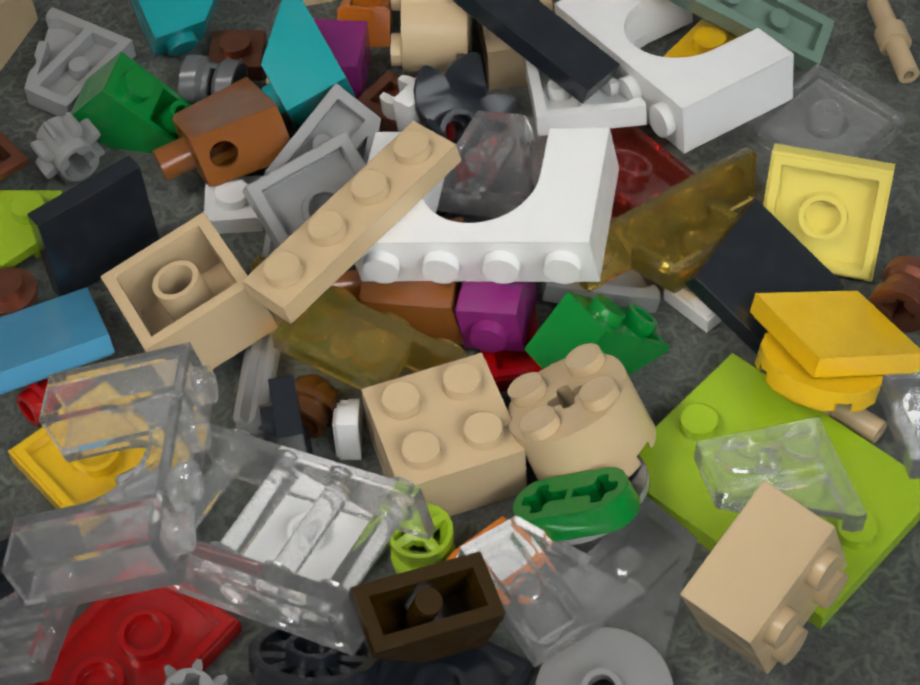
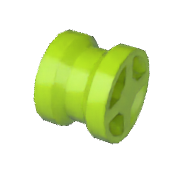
(438, 547)

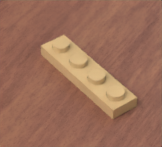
(351, 221)

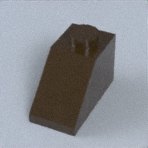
(429, 610)

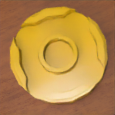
(821, 394)

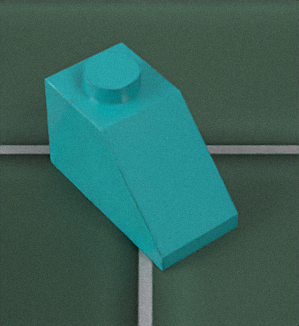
(174, 24)
(299, 63)

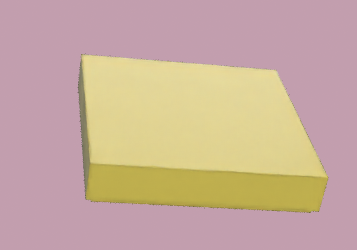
(831, 205)

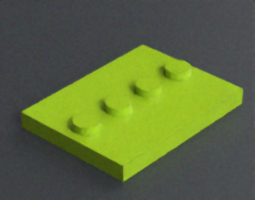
(740, 401)

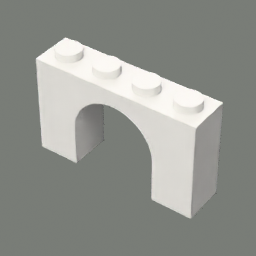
(685, 96)
(548, 238)

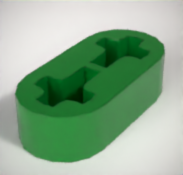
(579, 503)

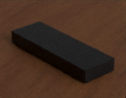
(546, 43)

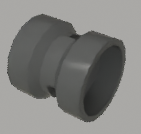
(202, 77)

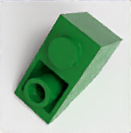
(129, 106)
(618, 330)

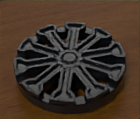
(288, 659)

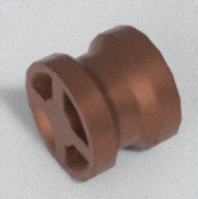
(900, 293)

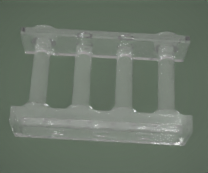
(272, 589)

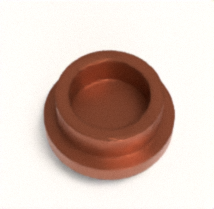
(17, 290)

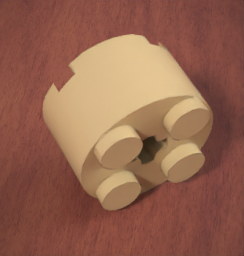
(430, 34)
(579, 415)

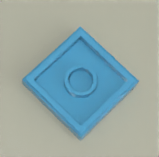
(51, 339)

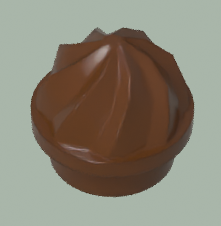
(316, 402)

